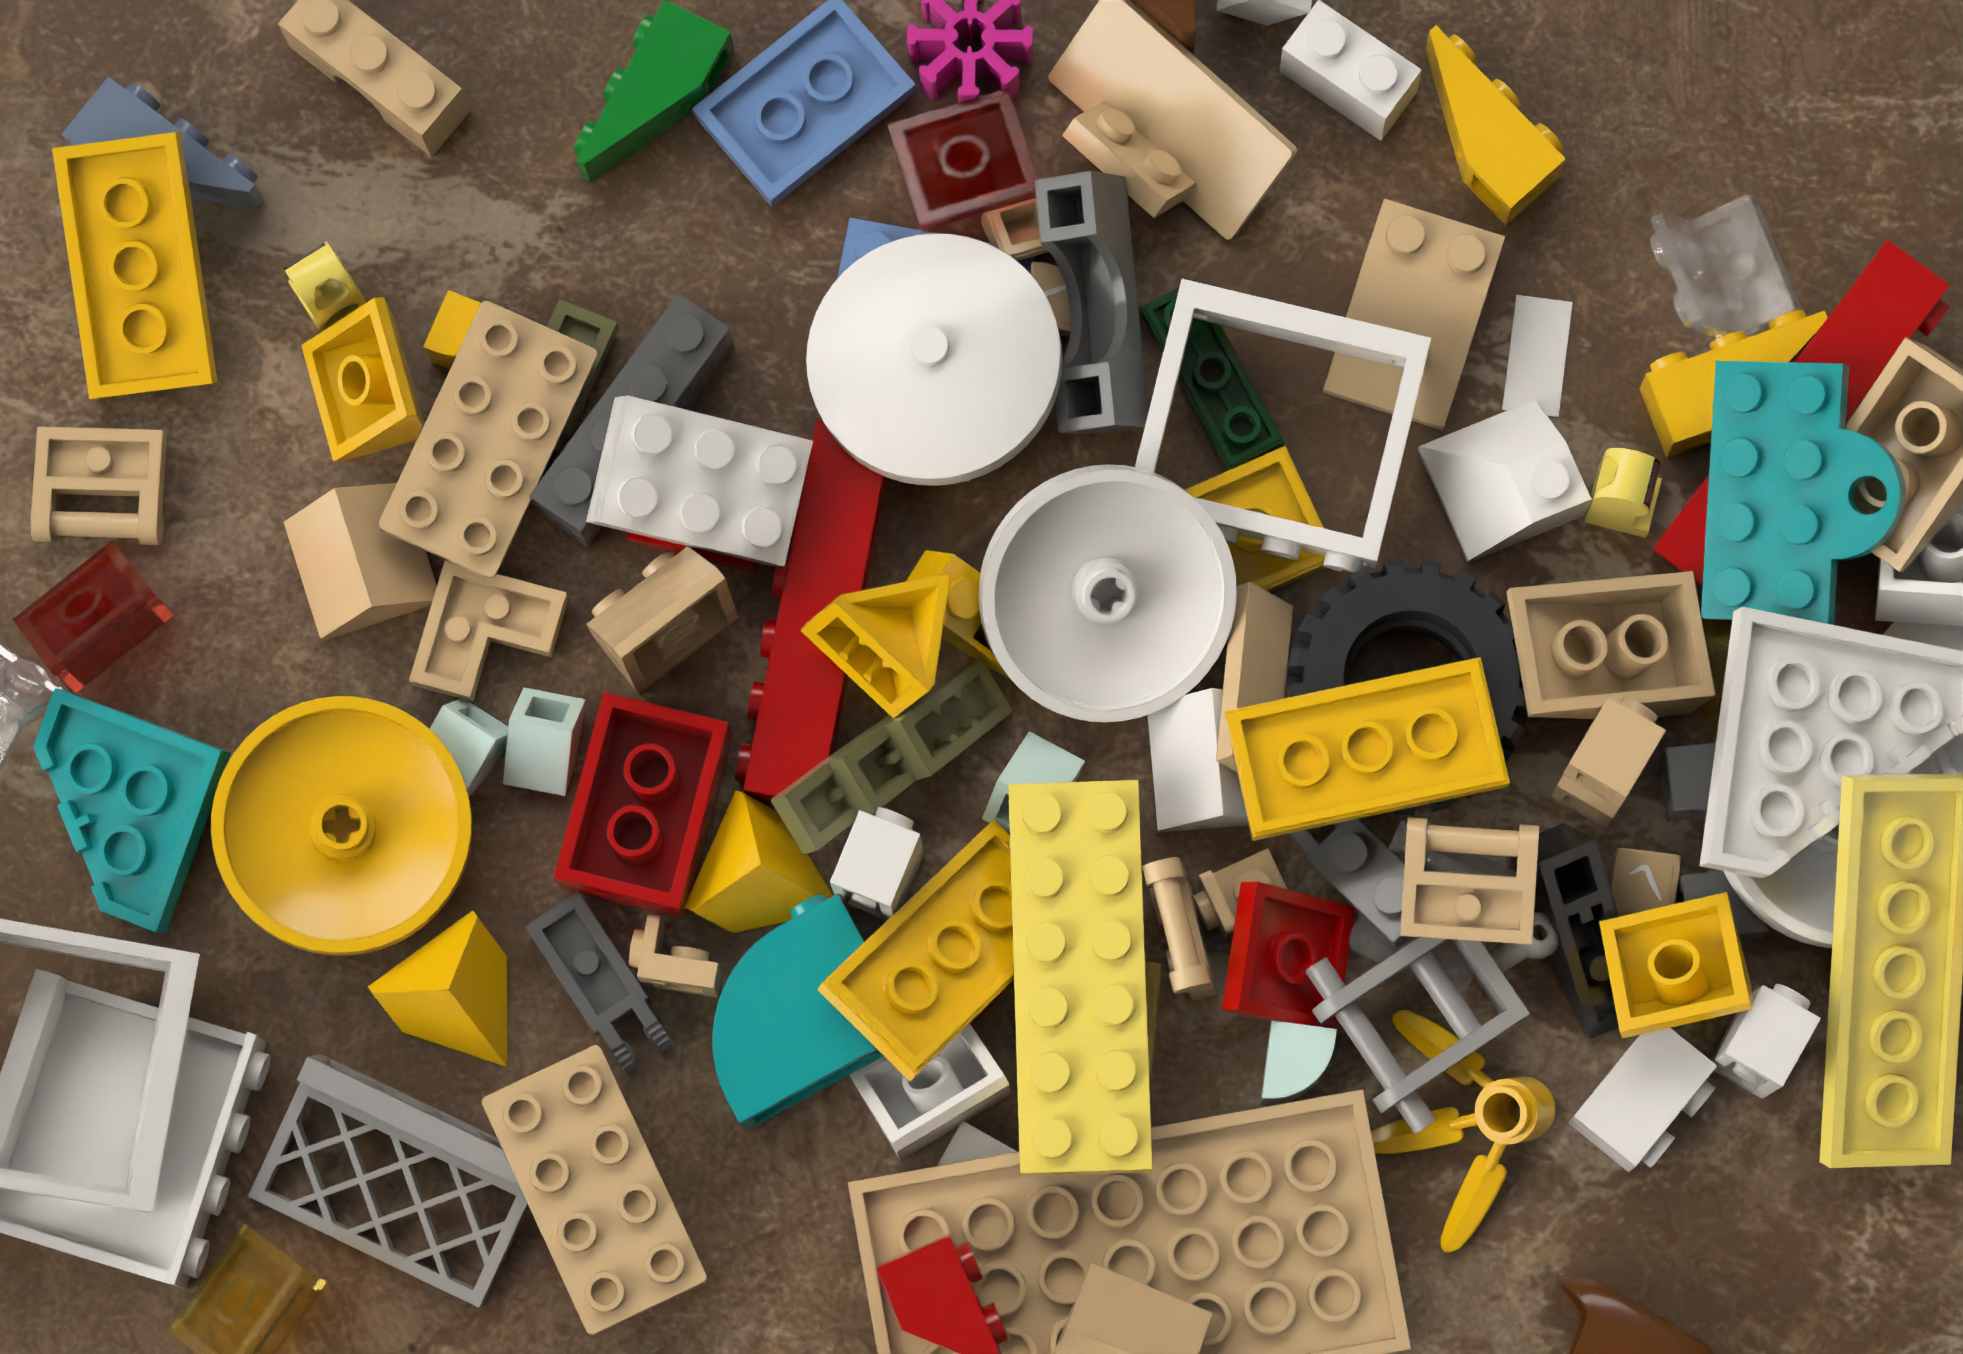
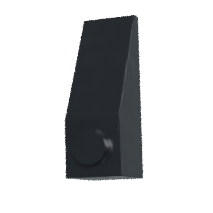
(1576, 897)

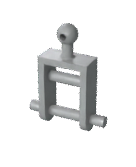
(1488, 971)

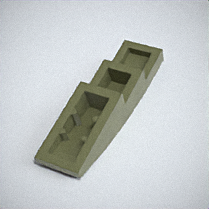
(892, 756)

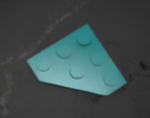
(129, 802)

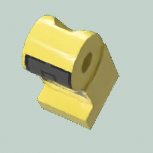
(324, 286)
(1625, 492)

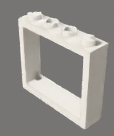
(1312, 328)
(162, 1069)

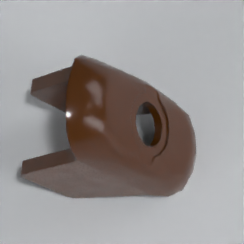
(1621, 1325)

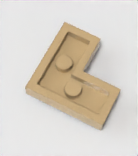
(470, 615)

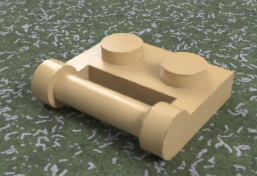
(99, 464)
(1469, 903)
(1177, 913)

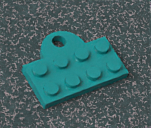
(1787, 490)

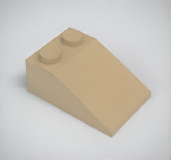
(1423, 280)
(1919, 419)
(663, 617)
(1613, 641)

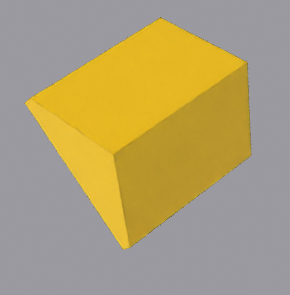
(363, 383)
(1676, 965)

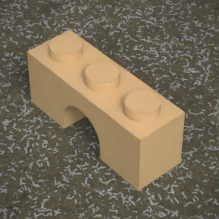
(387, 72)
(1609, 760)

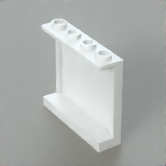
(74, 1112)

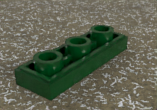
(1226, 409)

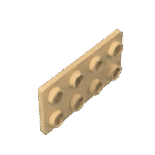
(1166, 120)
(488, 439)
(594, 1190)

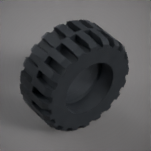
(1418, 603)

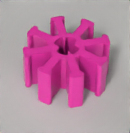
(944, 47)

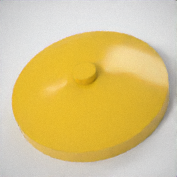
(341, 825)

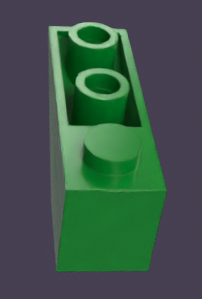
(670, 73)

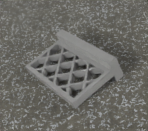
(405, 1121)

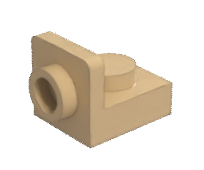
(1221, 889)
(681, 971)

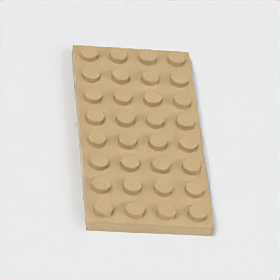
(1244, 1214)

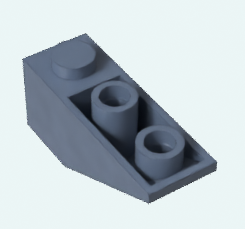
(132, 112)

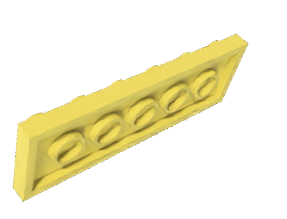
(1895, 973)
(1079, 978)

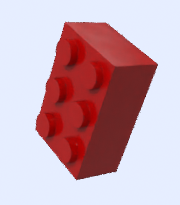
(644, 805)

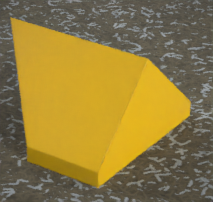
(886, 638)
(753, 871)
(452, 992)

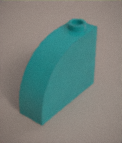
(773, 1027)

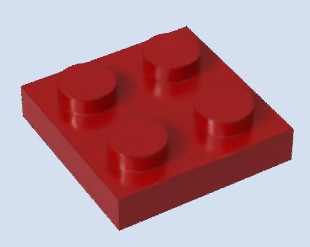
(1273, 945)

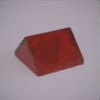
(963, 160)
(92, 618)

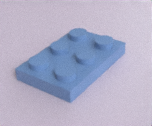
(804, 100)

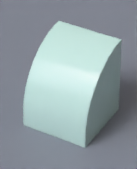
(471, 738)
(543, 741)
(1032, 762)
(1295, 1060)

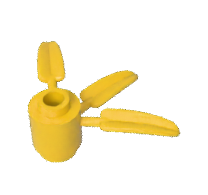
(1493, 1114)

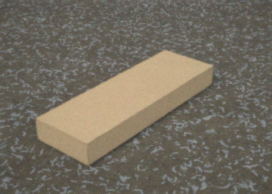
(1254, 657)

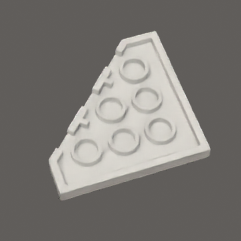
(1801, 713)

